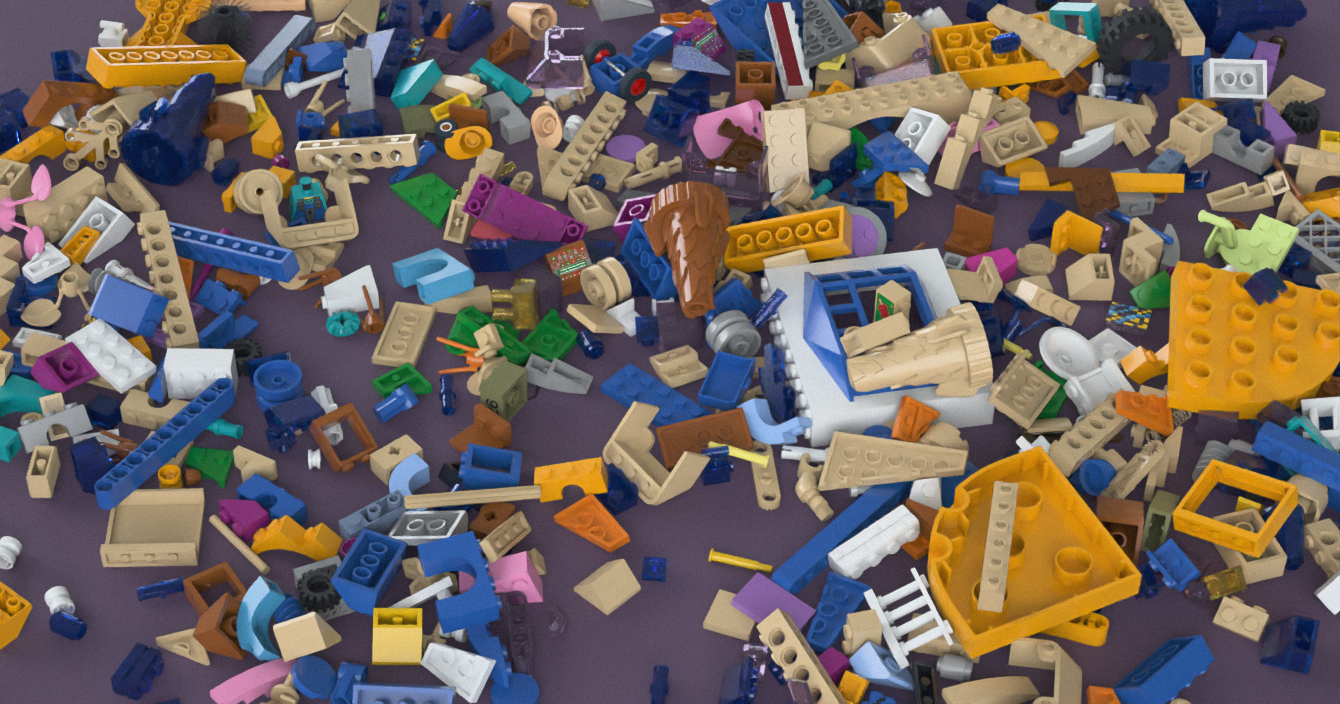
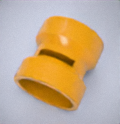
(170, 477)

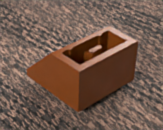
(226, 121)

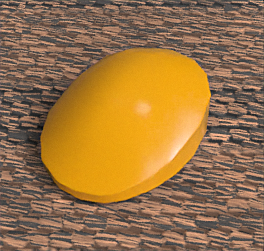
(1047, 130)

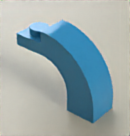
(254, 618)

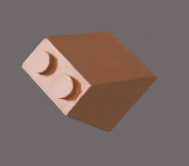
(755, 82)
(1124, 523)

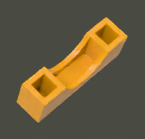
(46, 142)

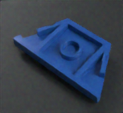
(892, 154)
(732, 297)

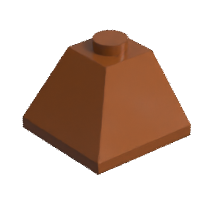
(508, 47)
(218, 630)

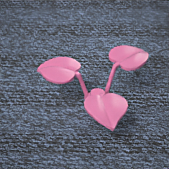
(41, 189)

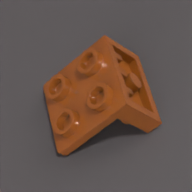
(971, 232)
(487, 430)

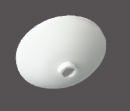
(1067, 352)

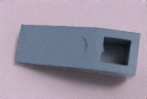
(374, 517)

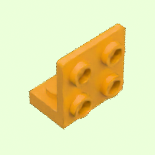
(1076, 233)

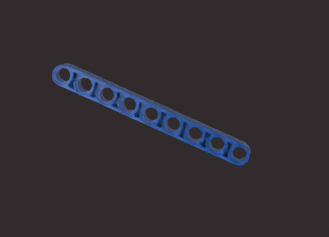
(164, 444)
(861, 514)

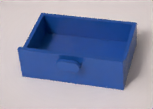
(726, 381)

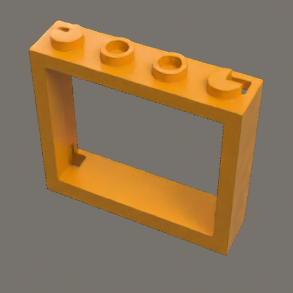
(1232, 537)

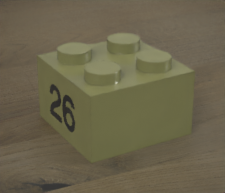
(505, 390)

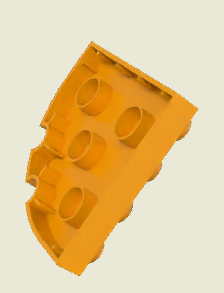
(1242, 354)
(1057, 564)

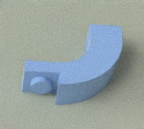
(764, 427)
(409, 476)

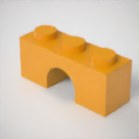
(587, 474)

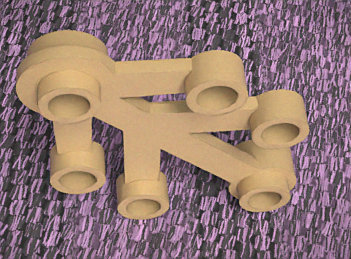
(94, 141)

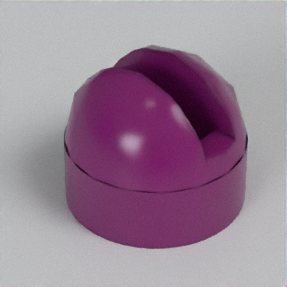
(276, 161)

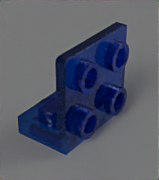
(841, 168)
(19, 300)

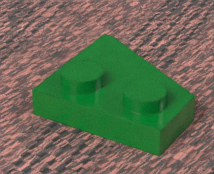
(1152, 292)
(211, 463)

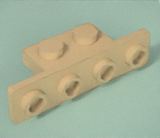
(130, 192)

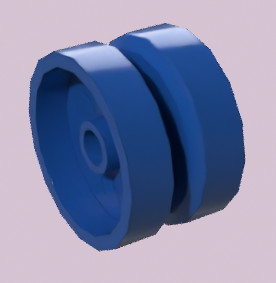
(277, 383)

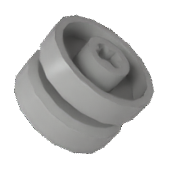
(733, 334)

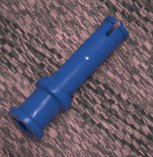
(426, 150)

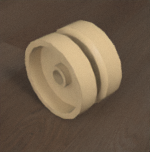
(246, 186)
(605, 283)

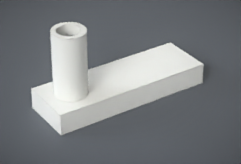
(439, 589)

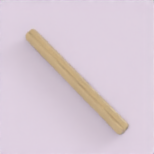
(472, 497)

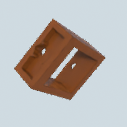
(333, 418)
(209, 579)

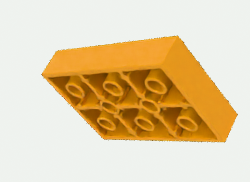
(969, 52)

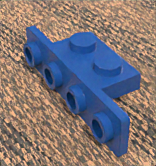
(225, 329)

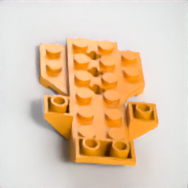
(167, 21)

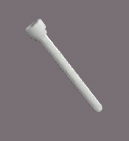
(293, 89)

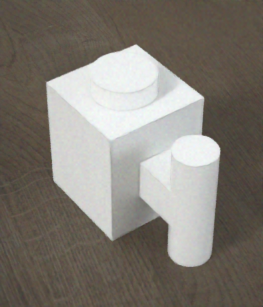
(113, 35)

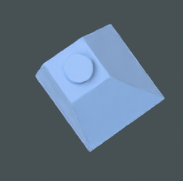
(880, 667)

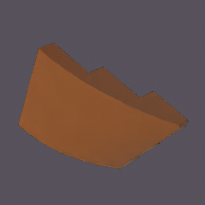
(1058, 87)

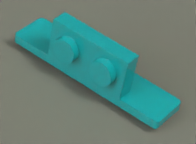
(501, 81)

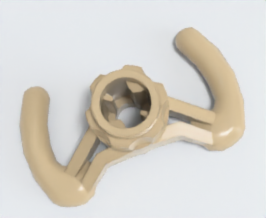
(338, 172)

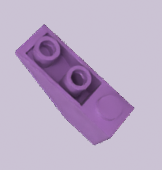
(1281, 133)

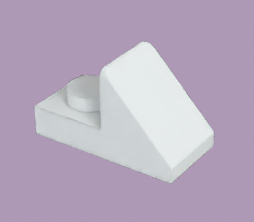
(625, 315)

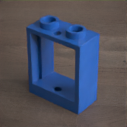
(489, 457)

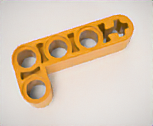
(1086, 629)

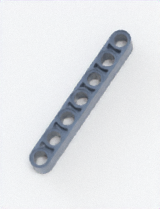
(273, 57)

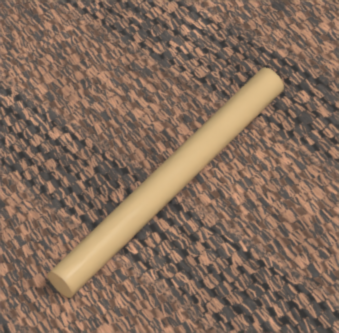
(239, 544)

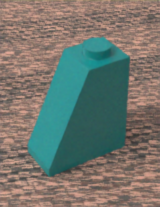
(415, 83)

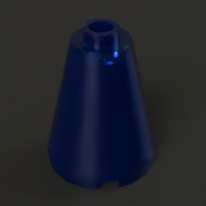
(470, 27)
(1291, 536)

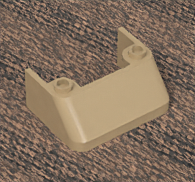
(893, 49)
(339, 222)
(630, 452)
(1049, 655)

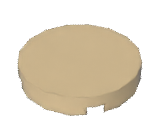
(1036, 260)

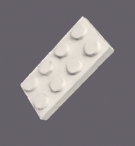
(112, 355)

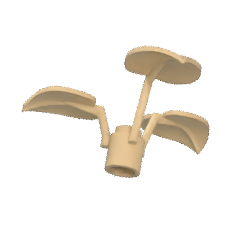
(44, 312)

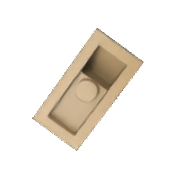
(1129, 132)
(1291, 210)
(56, 403)
(254, 463)

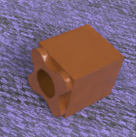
(862, 26)

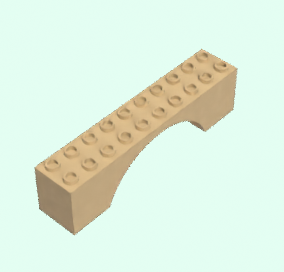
(937, 94)

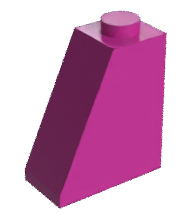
(1003, 260)

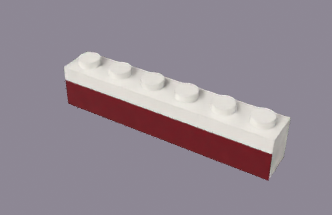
(788, 50)

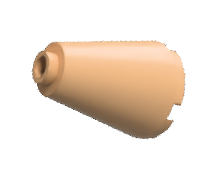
(532, 17)

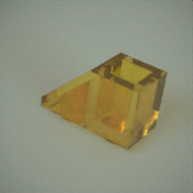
(1226, 583)

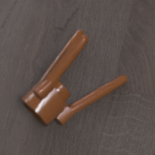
(327, 277)
(374, 322)
(123, 448)

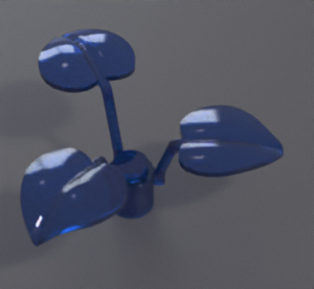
(1014, 326)

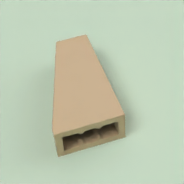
(359, 17)
(1098, 112)

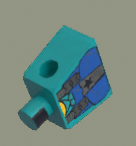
(307, 201)

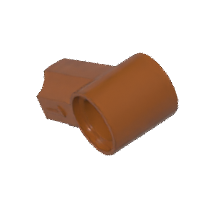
(244, 284)

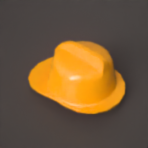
(468, 142)

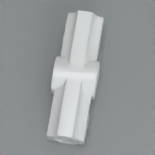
(324, 398)

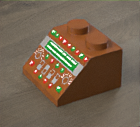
(567, 264)

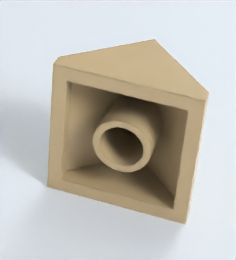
(609, 586)
(304, 636)

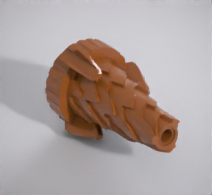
(692, 227)

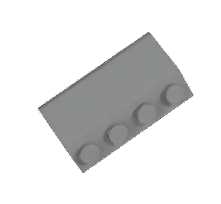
(360, 80)

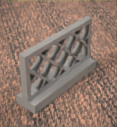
(1319, 260)

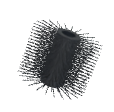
(226, 26)

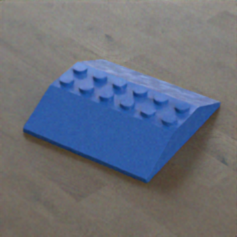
(746, 25)

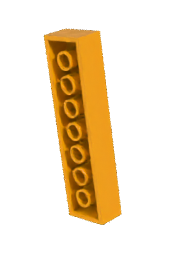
(163, 65)

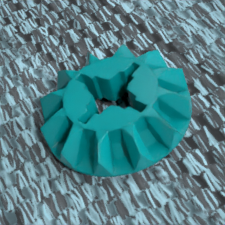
(350, 326)

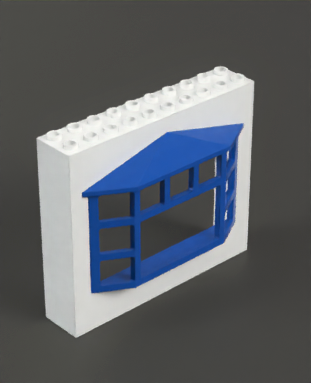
(817, 358)

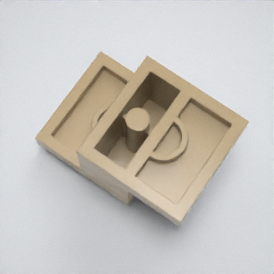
(1193, 133)
(15, 182)
(1140, 253)

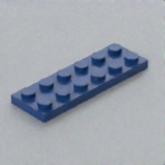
(634, 384)

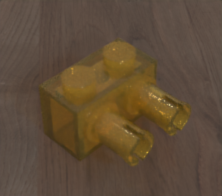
(523, 301)

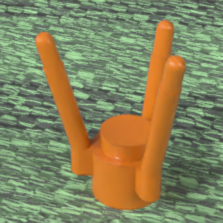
(474, 362)

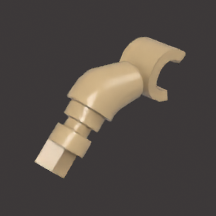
(807, 488)

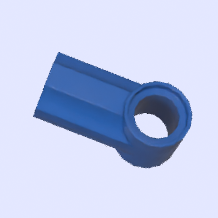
(992, 183)
(400, 400)
(348, 674)

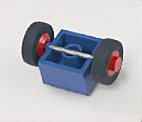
(616, 72)

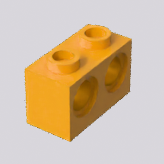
(892, 188)

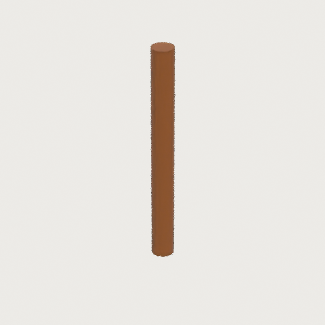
(1293, 187)

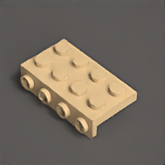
(1022, 391)

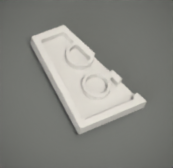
(458, 669)

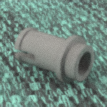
(1111, 79)

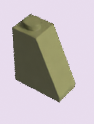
(1159, 520)

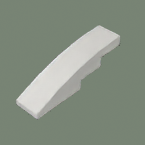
(1089, 147)

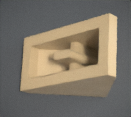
(458, 223)

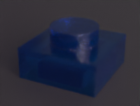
(654, 569)

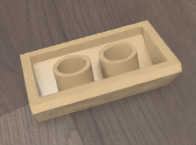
(1010, 142)

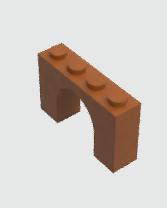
(55, 95)

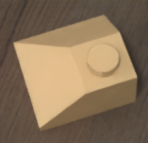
(825, 143)

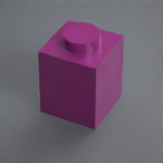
(834, 664)

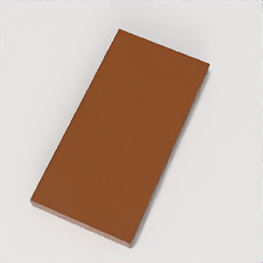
(695, 434)

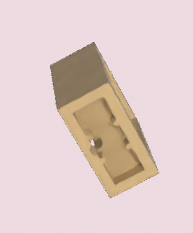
(875, 334)

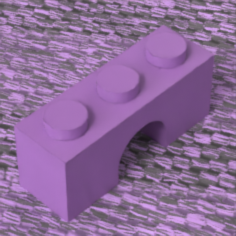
(1268, 52)

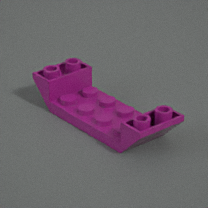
(520, 214)

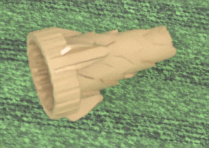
(944, 353)

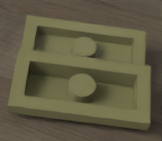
(417, 120)

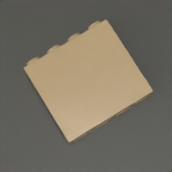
(155, 529)

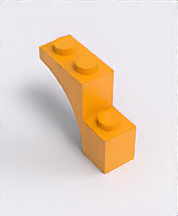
(286, 177)
(1144, 364)
(287, 534)

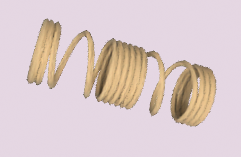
(564, 101)

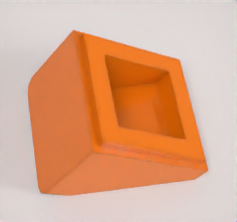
(444, 28)

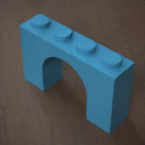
(435, 274)

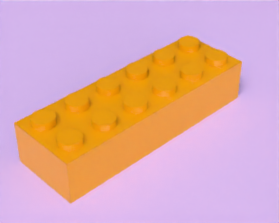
(820, 232)

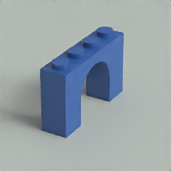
(461, 554)

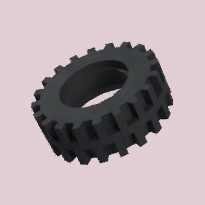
(1126, 27)

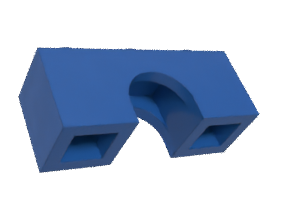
(271, 496)

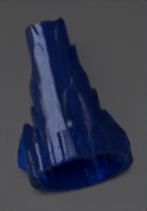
(1224, 18)
(164, 139)

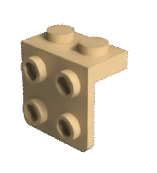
(979, 285)

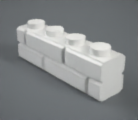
(874, 543)

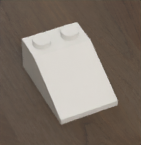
(107, 220)

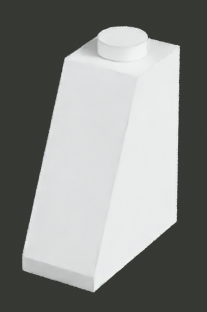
(348, 292)

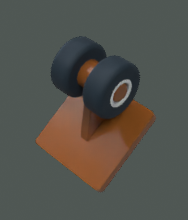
(460, 117)

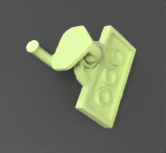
(1249, 249)

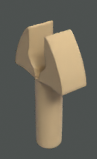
(434, 637)

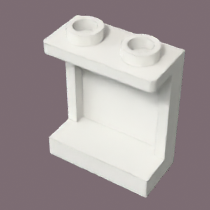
(1096, 386)

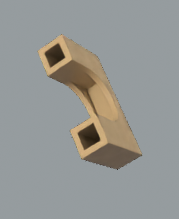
(1315, 166)

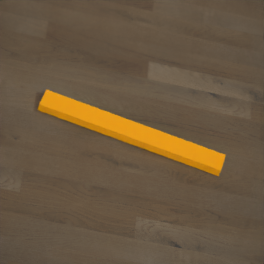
(1123, 182)

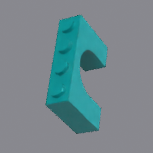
(18, 396)

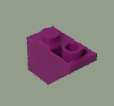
(243, 516)

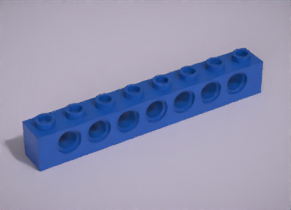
(234, 253)

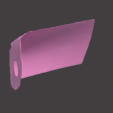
(706, 126)

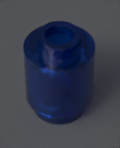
(1005, 43)
(225, 171)
(590, 344)
(67, 625)

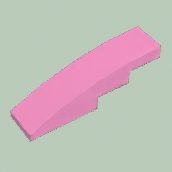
(252, 682)

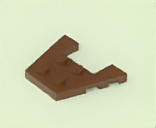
(740, 151)
(1091, 186)

